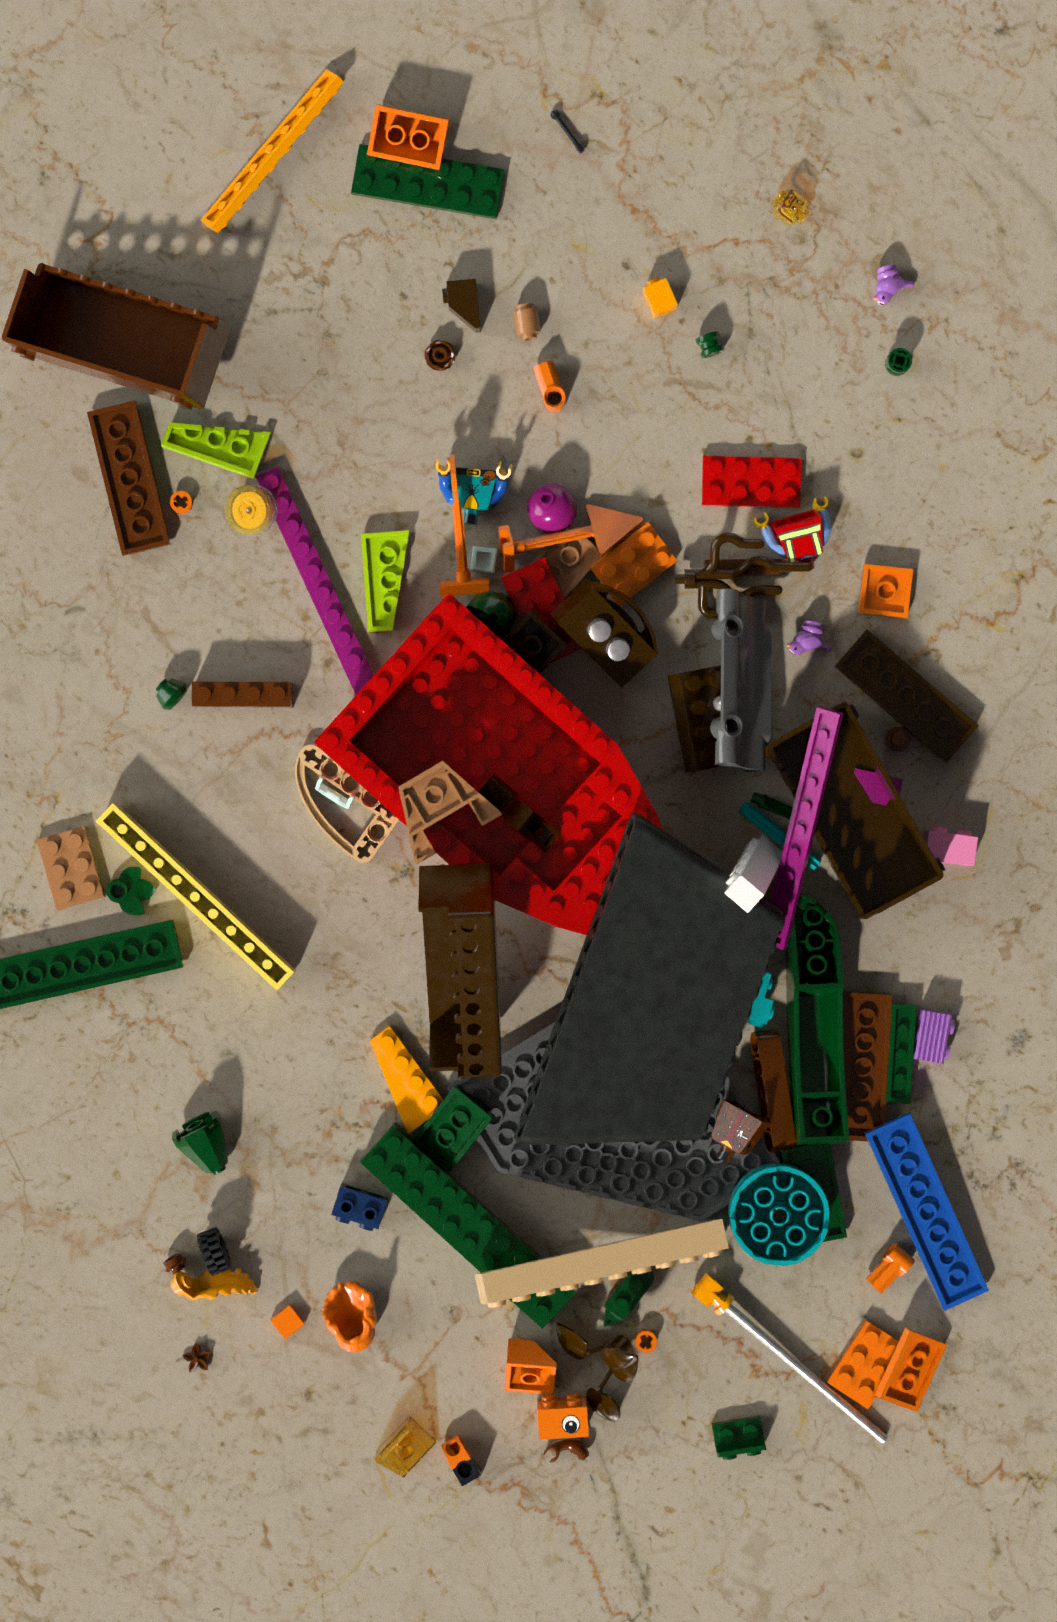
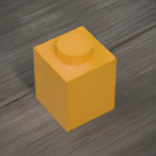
(659, 297)

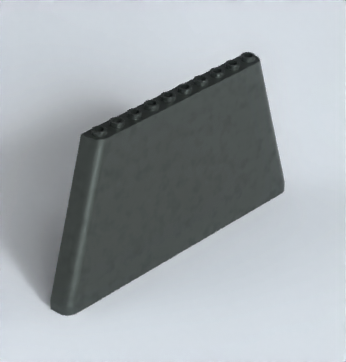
(651, 1001)

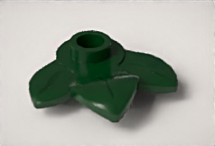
(134, 892)

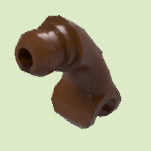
(574, 1446)

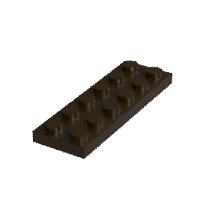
(906, 696)

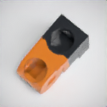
(461, 1460)

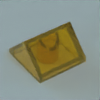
(404, 1447)

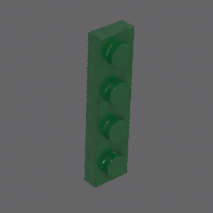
(901, 1053)

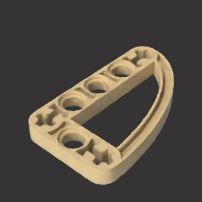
(338, 781)

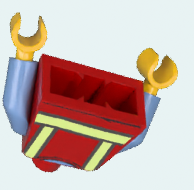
(798, 535)

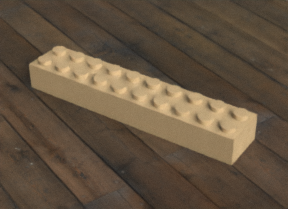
(606, 1260)

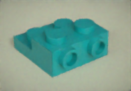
(762, 1007)

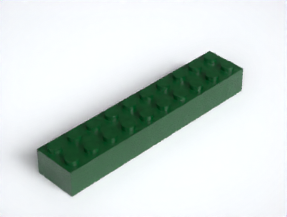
(455, 1214)

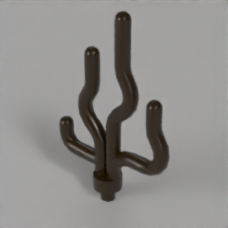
(709, 576)

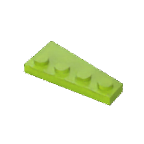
(225, 448)

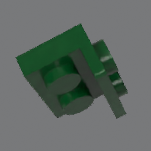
(738, 1437)

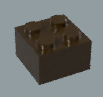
(536, 640)

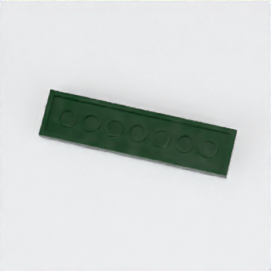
(89, 963)

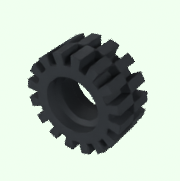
(214, 1251)

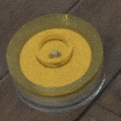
(251, 510)

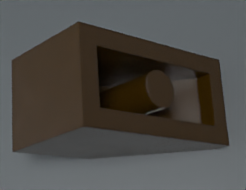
(463, 301)
(531, 825)

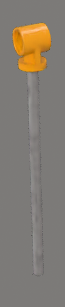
(710, 1292)

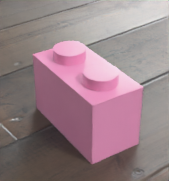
(952, 848)

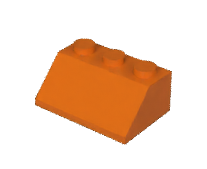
(408, 136)

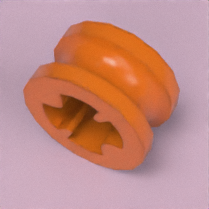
(182, 494)
(638, 1340)

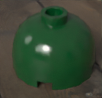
(494, 611)

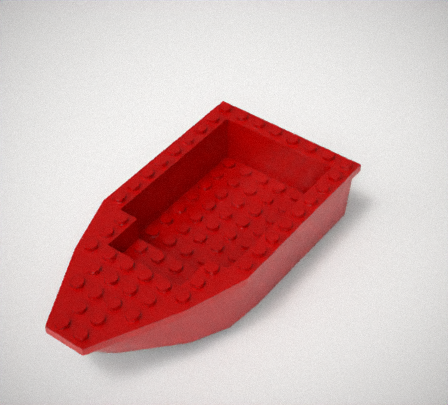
(485, 711)

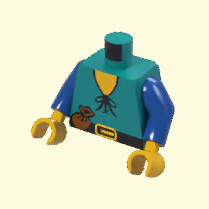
(476, 488)

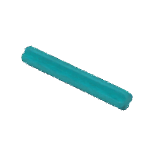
(772, 830)

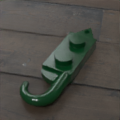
(627, 1296)

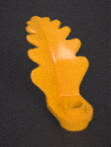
(209, 1286)

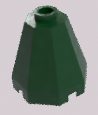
(203, 1142)

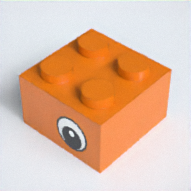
(562, 1417)

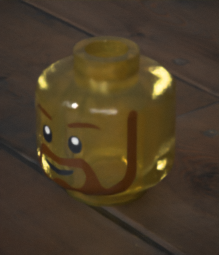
(790, 207)

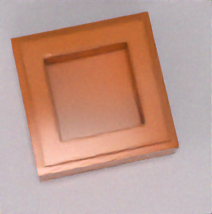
(287, 1321)

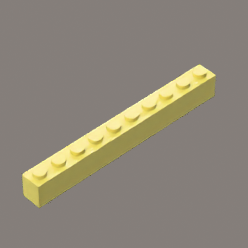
(196, 896)

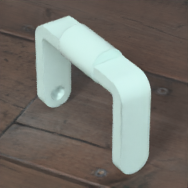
(333, 795)

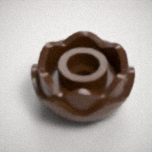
(440, 347)

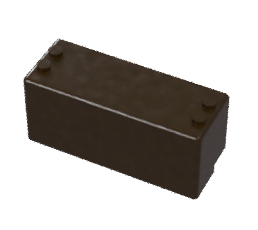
(868, 844)
(461, 968)

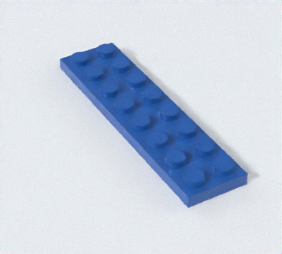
(926, 1211)

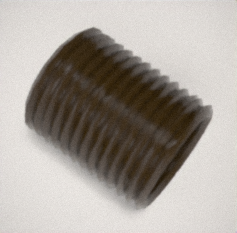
(498, 793)

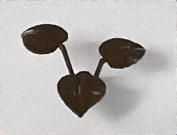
(617, 1358)

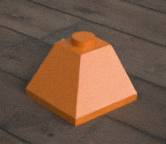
(529, 1368)

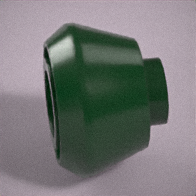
(170, 693)

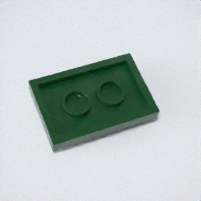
(453, 1127)

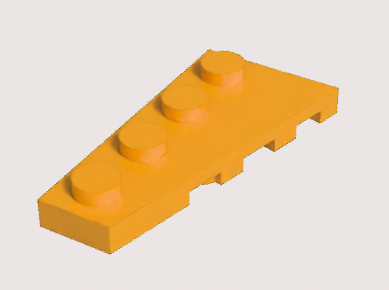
(408, 1083)

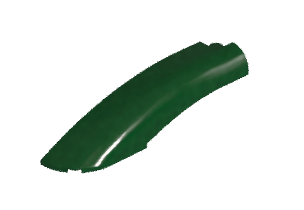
(816, 1026)

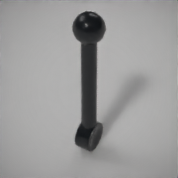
(556, 116)

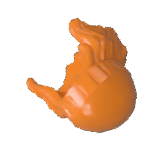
(350, 1315)

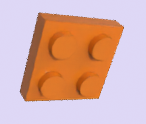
(885, 591)

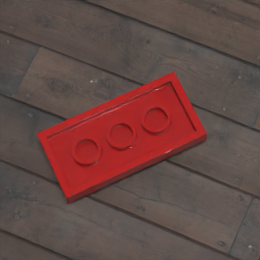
(751, 482)
(538, 588)

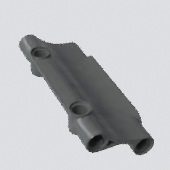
(744, 681)

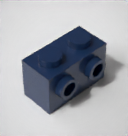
(359, 1206)

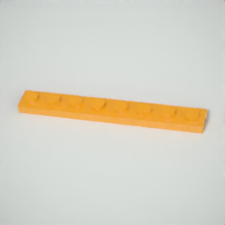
(272, 150)

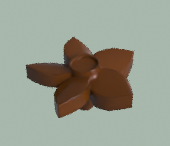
(197, 1358)

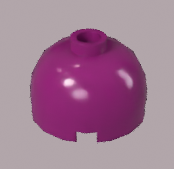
(551, 508)

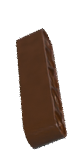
(773, 1089)

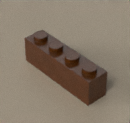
(242, 694)

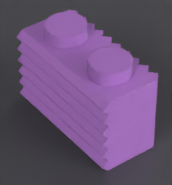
(932, 1036)

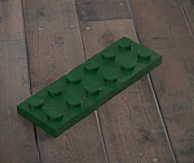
(453, 188)

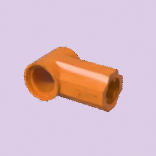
(549, 384)
(894, 1263)

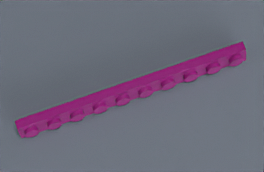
(317, 581)
(805, 816)

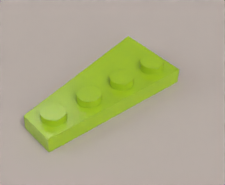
(383, 571)

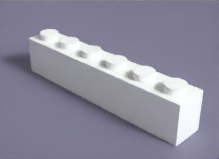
(753, 872)

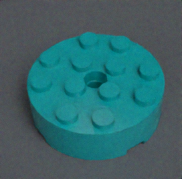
(775, 1188)

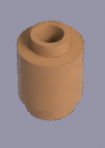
(526, 321)

